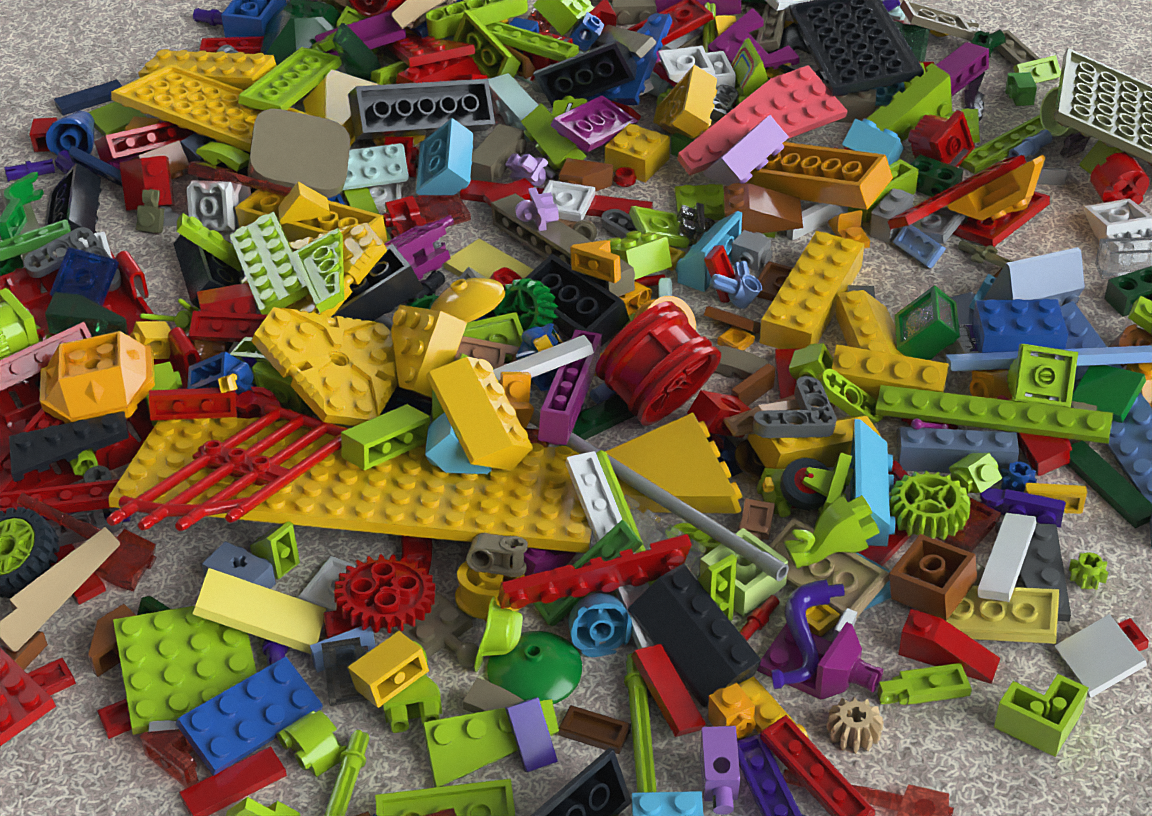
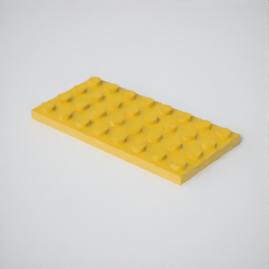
(193, 104)

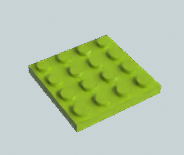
(177, 663)

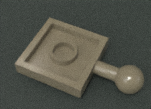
(441, 629)

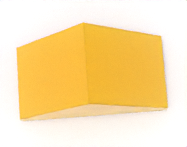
(302, 204)

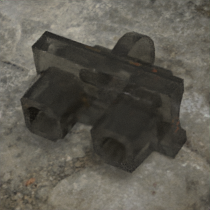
(693, 222)

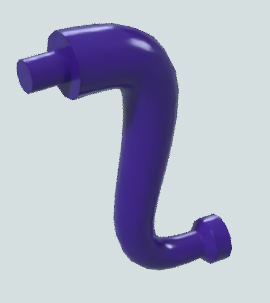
(801, 599)

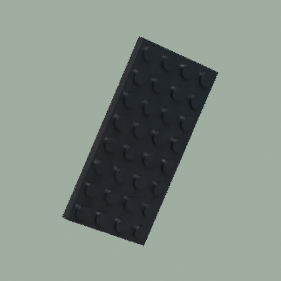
(855, 44)

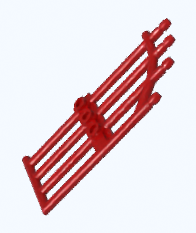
(236, 463)

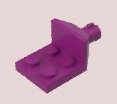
(837, 666)

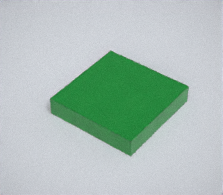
(1110, 389)

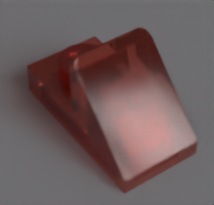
(171, 753)

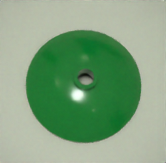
(538, 667)

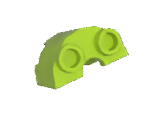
(313, 741)

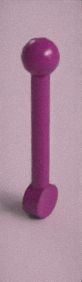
(918, 424)

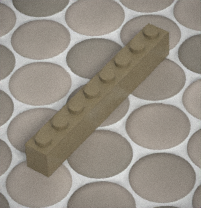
(554, 240)

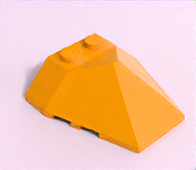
(1004, 195)

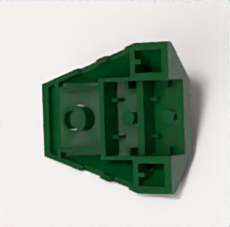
(296, 27)

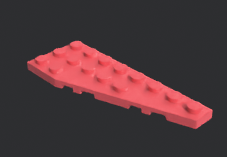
(794, 100)

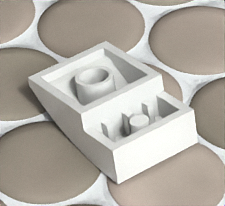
(679, 62)
(1118, 220)

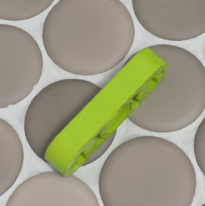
(835, 388)

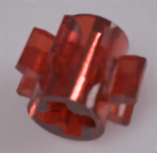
(543, 24)

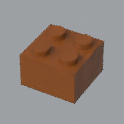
(933, 576)

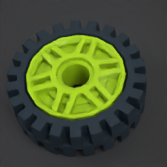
(25, 549)

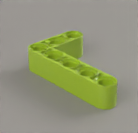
(446, 19)

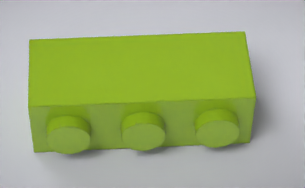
(548, 140)
(904, 178)
(385, 437)

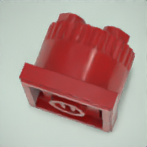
(942, 138)

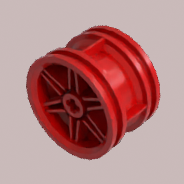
(657, 363)

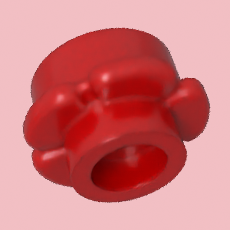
(625, 177)

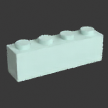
(510, 101)

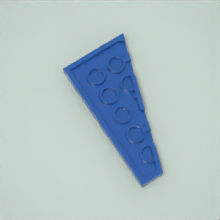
(628, 93)

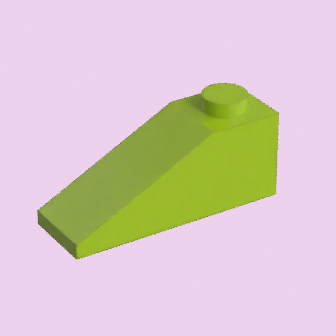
(720, 583)

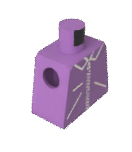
(720, 767)

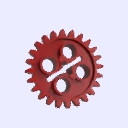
(384, 593)

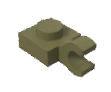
(150, 216)

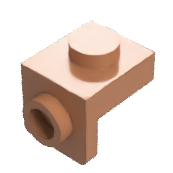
(757, 518)

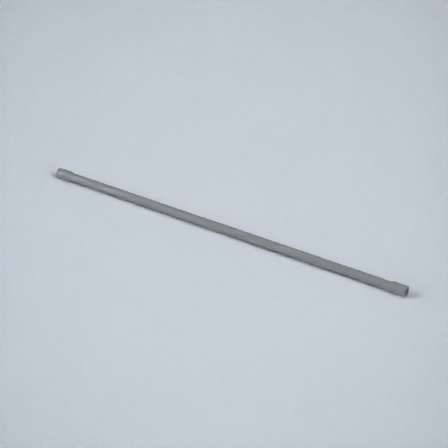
(762, 560)

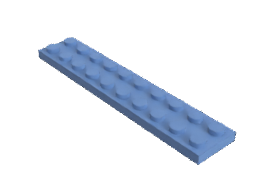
(1132, 439)

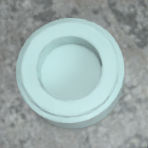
(664, 287)

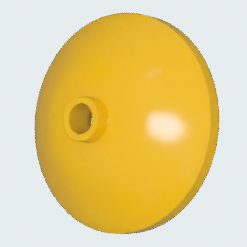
(470, 298)

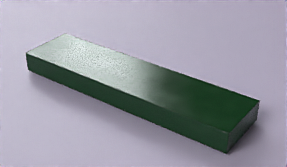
(1110, 484)

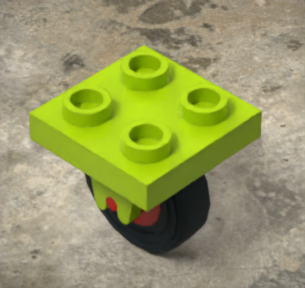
(813, 486)

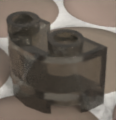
(337, 658)

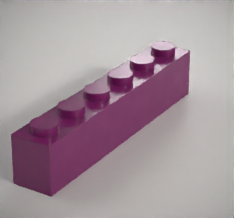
(568, 394)

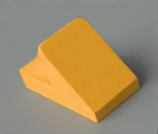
(849, 227)
(596, 260)
(517, 391)

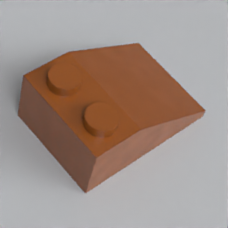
(763, 208)

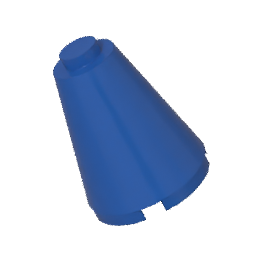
(71, 131)

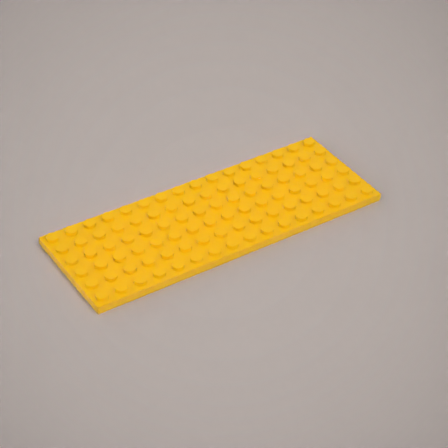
(391, 498)

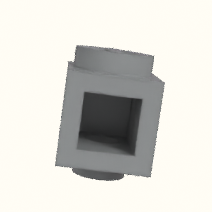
(752, 248)

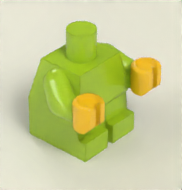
(771, 492)

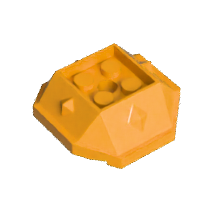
(97, 377)

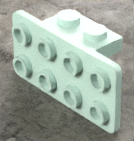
(376, 166)

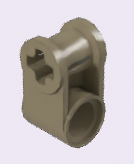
(499, 554)

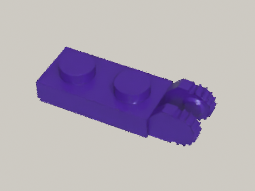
(1009, 501)

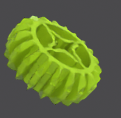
(929, 499)

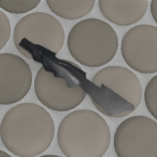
(973, 97)

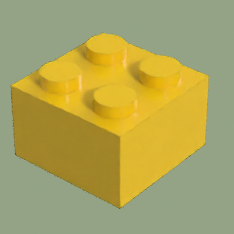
(638, 149)

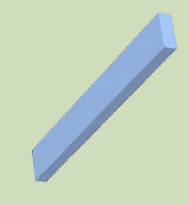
(1086, 356)

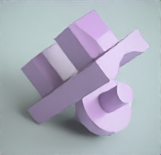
(527, 168)
(539, 209)

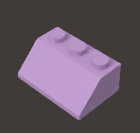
(748, 153)

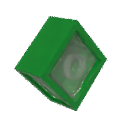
(927, 325)

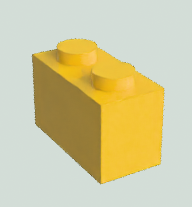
(388, 669)

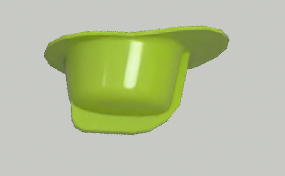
(501, 633)

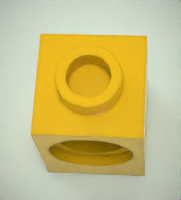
(154, 334)

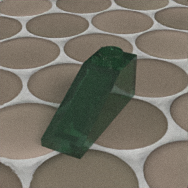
(354, 54)
(72, 309)

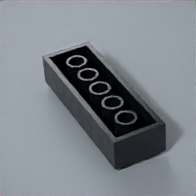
(419, 108)

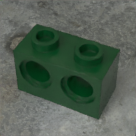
(935, 175)
(1127, 288)

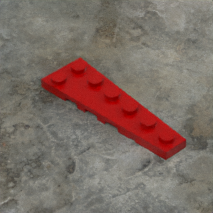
(596, 574)

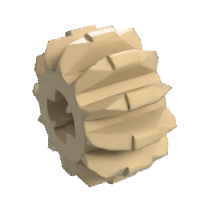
(854, 724)

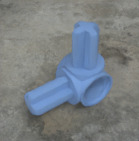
(740, 289)

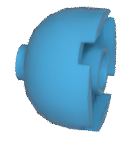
(596, 620)

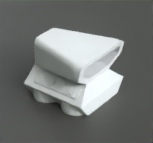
(215, 203)

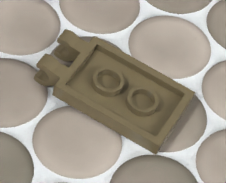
(939, 20)

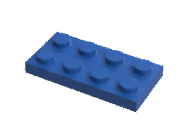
(248, 715)

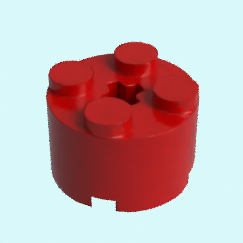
(1120, 179)

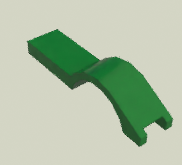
(17, 195)

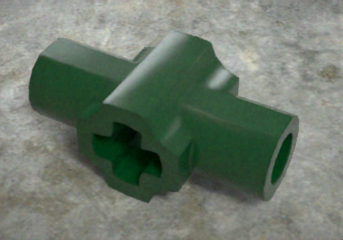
(989, 40)

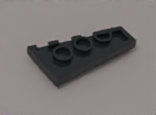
(47, 445)

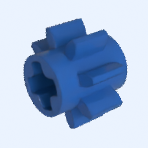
(1017, 476)

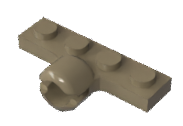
(771, 33)

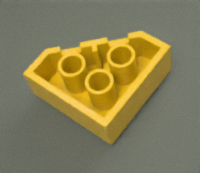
(688, 104)
(422, 343)

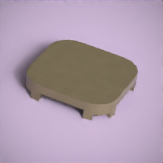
(301, 149)

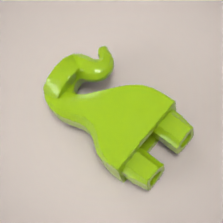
(839, 529)
(415, 701)

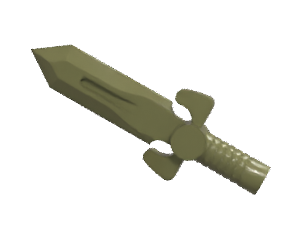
(983, 253)

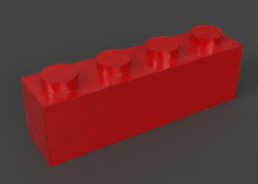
(139, 141)

